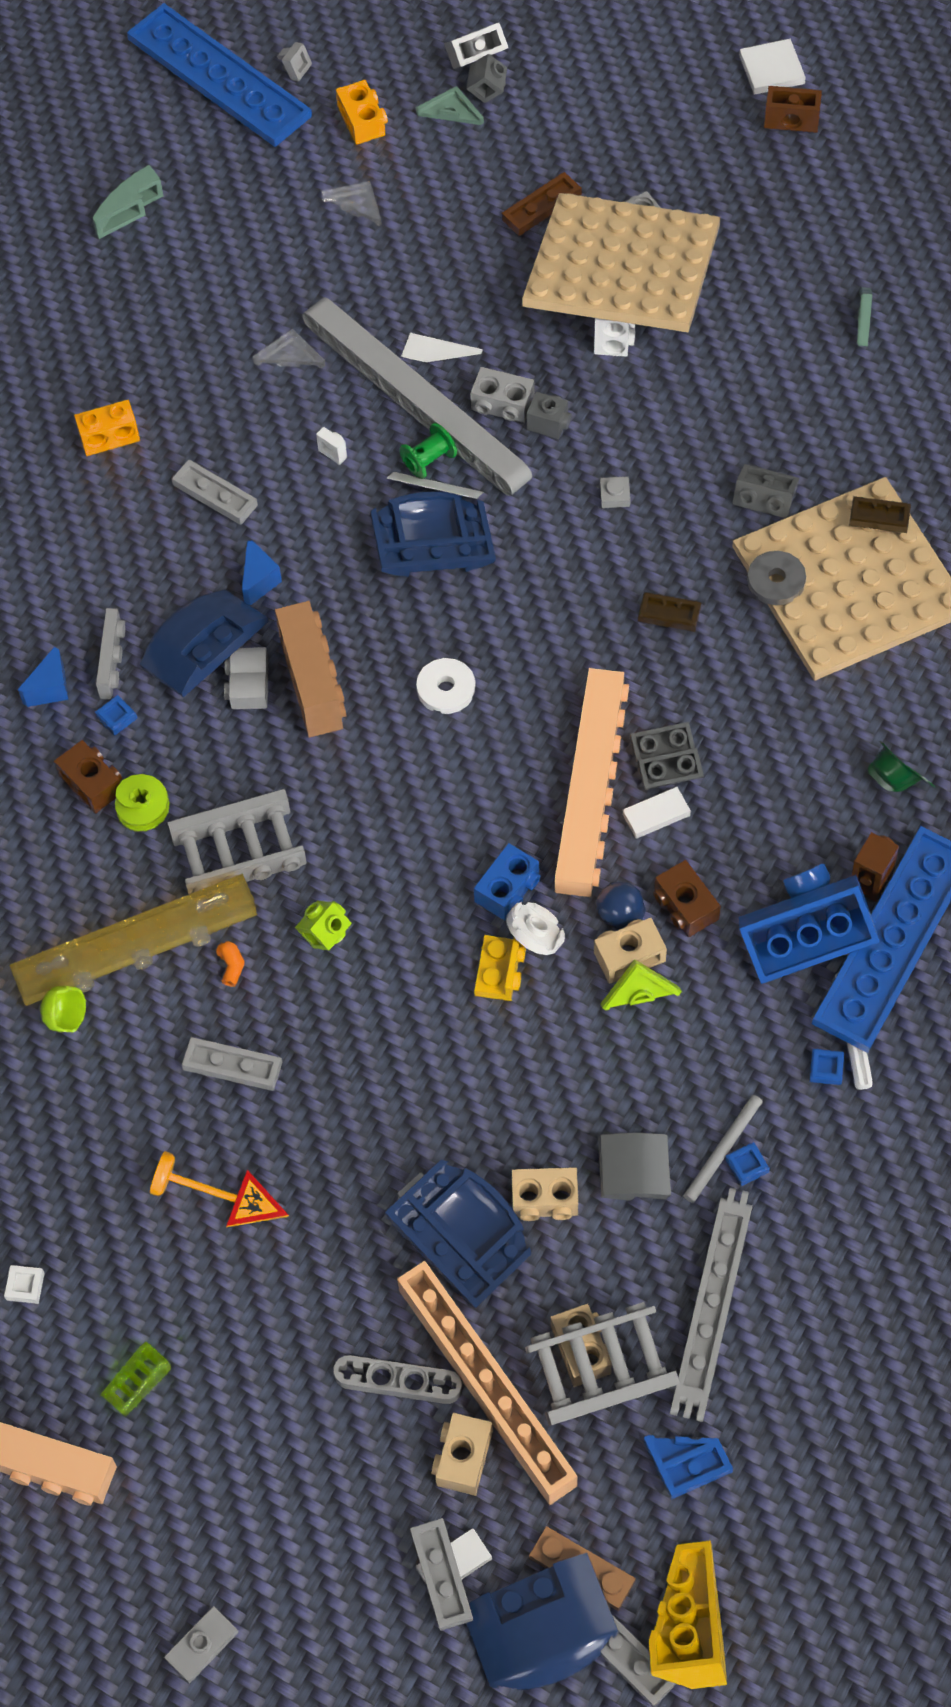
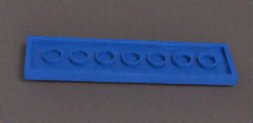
(219, 74)
(904, 923)

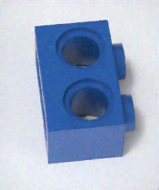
(500, 879)

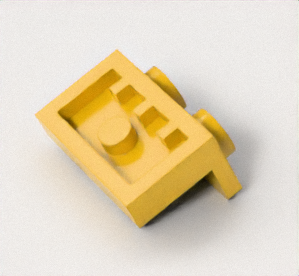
(498, 968)

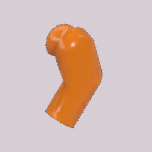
(231, 955)

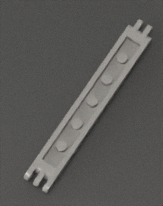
(712, 1305)

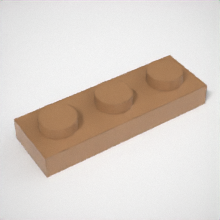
(555, 1547)

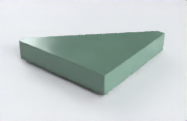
(452, 107)
(864, 314)

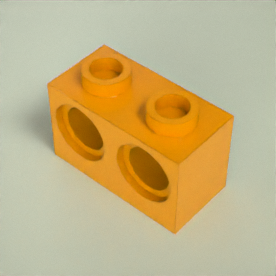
(361, 111)
(107, 427)

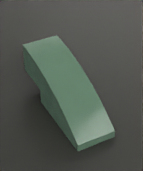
(127, 201)

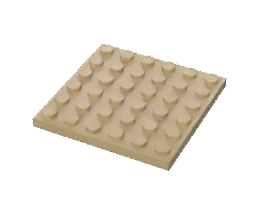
(622, 262)
(861, 583)

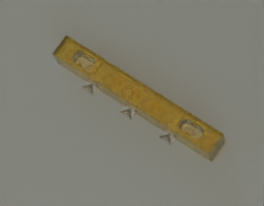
(135, 939)

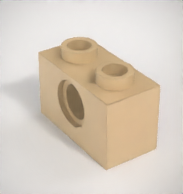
(642, 935)
(466, 1473)

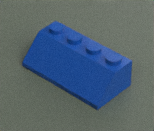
(808, 929)

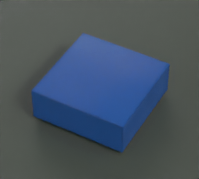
(116, 715)
(826, 1066)
(747, 1164)

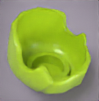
(63, 1008)

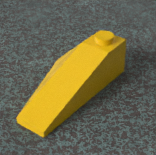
(688, 1630)

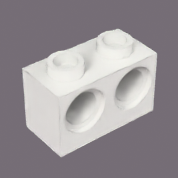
(613, 337)

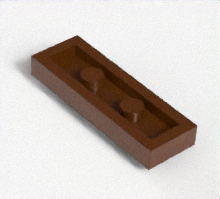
(539, 204)

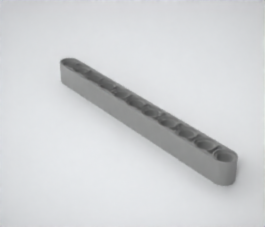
(416, 395)

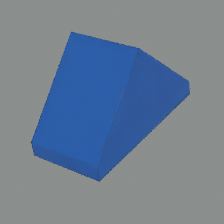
(260, 574)
(46, 682)

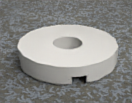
(445, 671)
(535, 928)

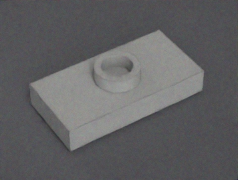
(201, 1644)

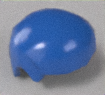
(807, 881)

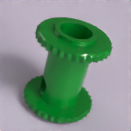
(428, 450)

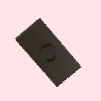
(880, 514)
(669, 611)

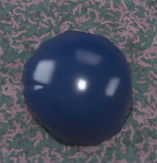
(620, 904)

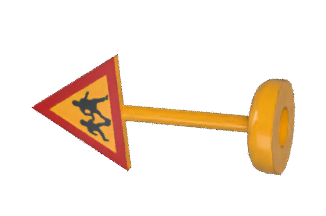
(251, 1203)

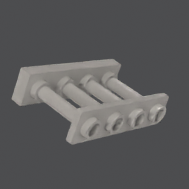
(230, 817)
(625, 1386)

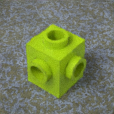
(323, 924)

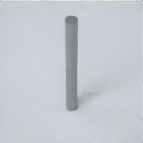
(722, 1149)

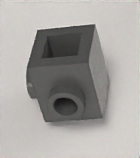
(486, 78)
(548, 415)

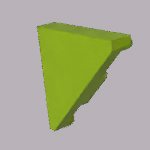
(639, 986)

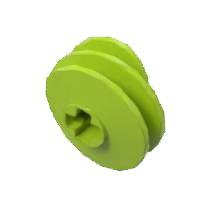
(138, 790)

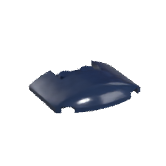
(432, 534)
(200, 639)
(461, 1230)
(542, 1626)

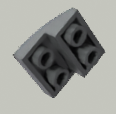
(666, 756)
(634, 1166)

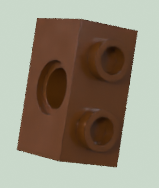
(792, 109)
(77, 764)
(875, 865)
(684, 882)

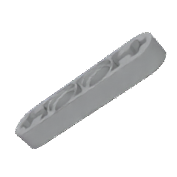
(396, 1385)

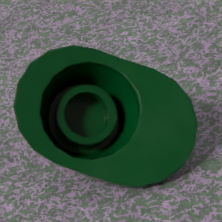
(893, 773)

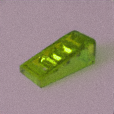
(144, 1387)

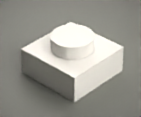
(331, 445)
(24, 1284)

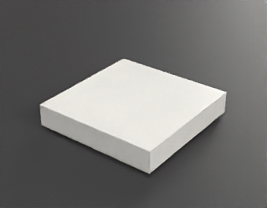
(772, 66)

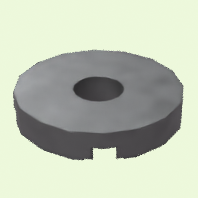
(776, 563)

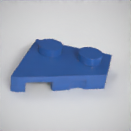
(687, 1462)

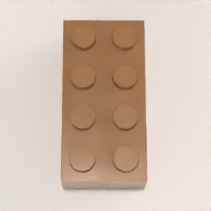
(311, 668)

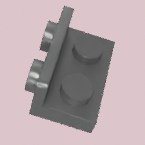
(765, 491)

